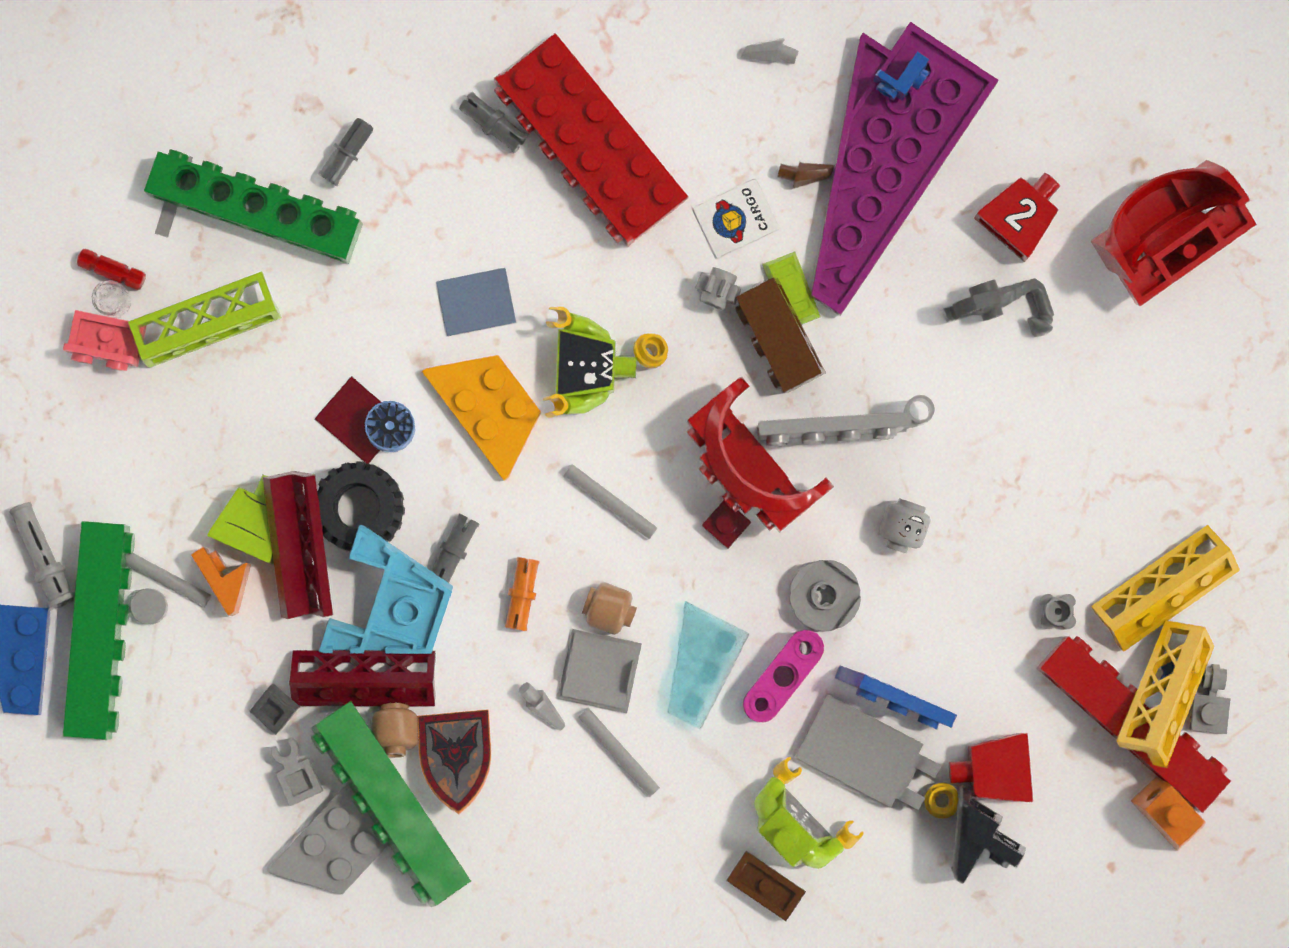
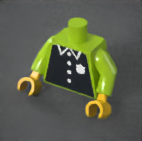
(585, 364)
(792, 828)

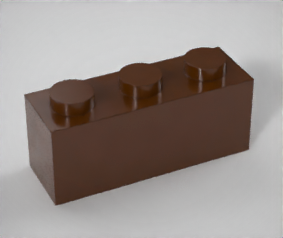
(779, 336)

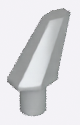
(770, 51)
(541, 705)

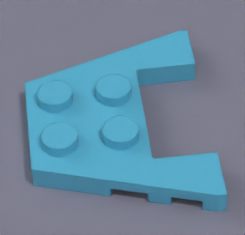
(405, 608)

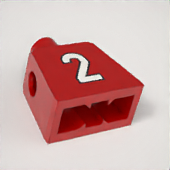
(1021, 214)

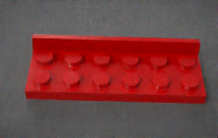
(590, 140)

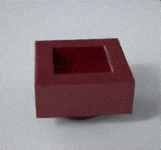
(726, 524)

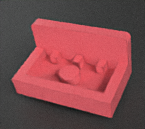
(104, 340)

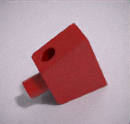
(997, 769)

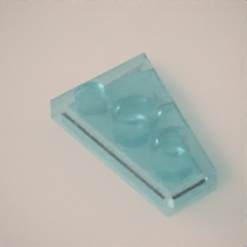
(703, 663)

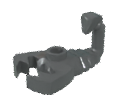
(989, 300)

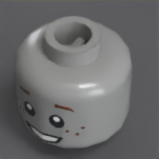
(904, 525)

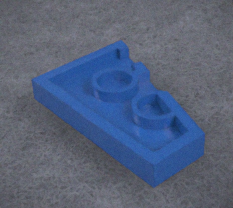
(23, 658)
(897, 699)

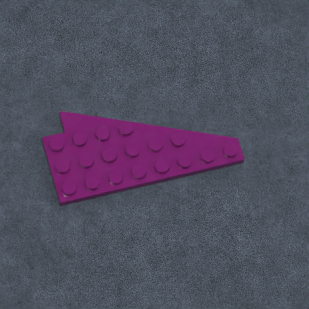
(890, 154)

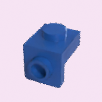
(913, 76)

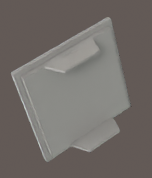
(599, 670)

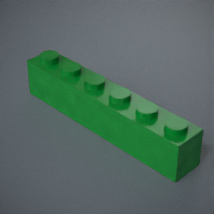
(97, 630)
(390, 805)

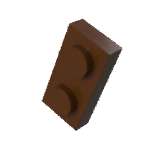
(766, 885)

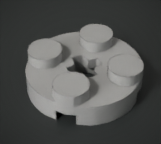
(845, 591)

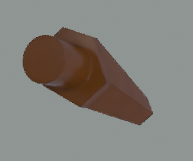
(805, 173)

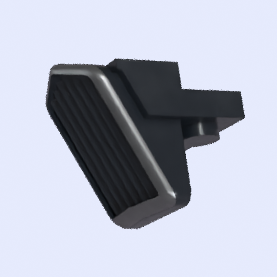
(978, 831)

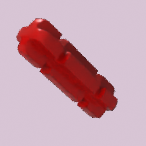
(111, 269)

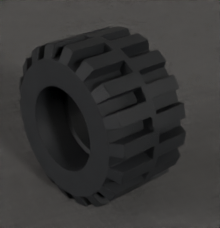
(354, 475)

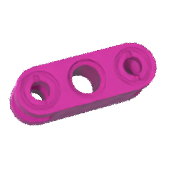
(799, 664)

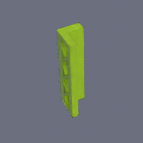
(209, 332)

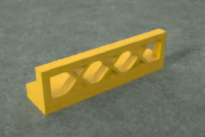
(1171, 592)
(1178, 696)

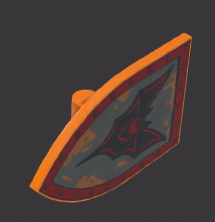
(455, 755)

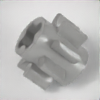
(718, 288)

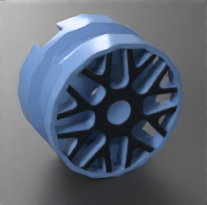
(390, 426)

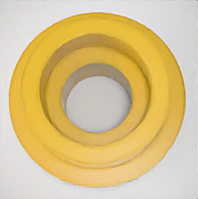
(657, 346)
(931, 794)

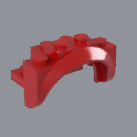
(1170, 231)
(745, 466)

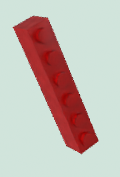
(1108, 701)

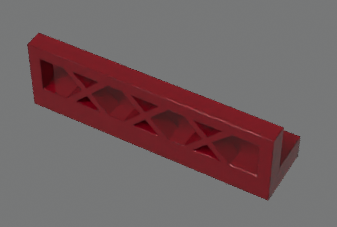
(296, 545)
(362, 684)

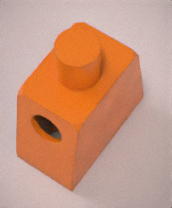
(1168, 812)

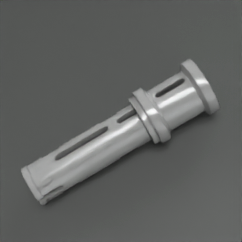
(48, 571)

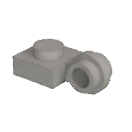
(1208, 711)

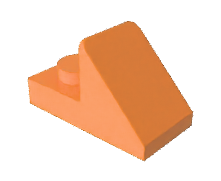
(227, 588)

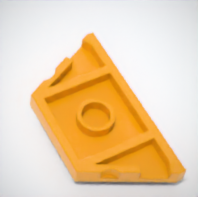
(488, 406)

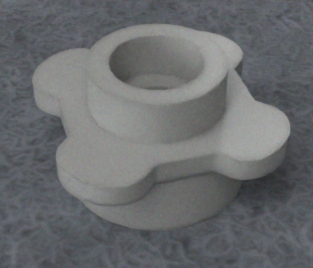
(1066, 617)

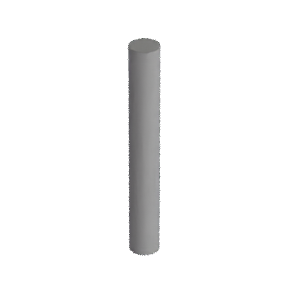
(610, 501)
(167, 579)
(619, 752)

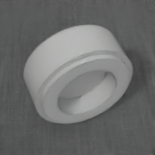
(149, 606)

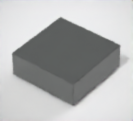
(274, 709)

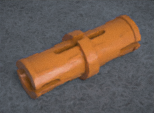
(522, 594)

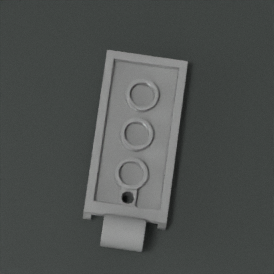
(846, 428)

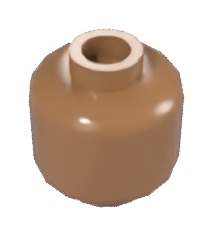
(609, 608)
(395, 729)

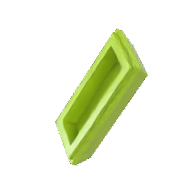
(795, 285)

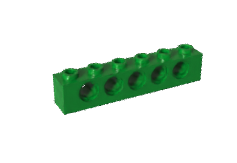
(165, 186)

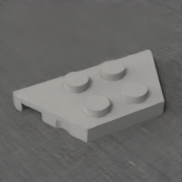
(332, 847)

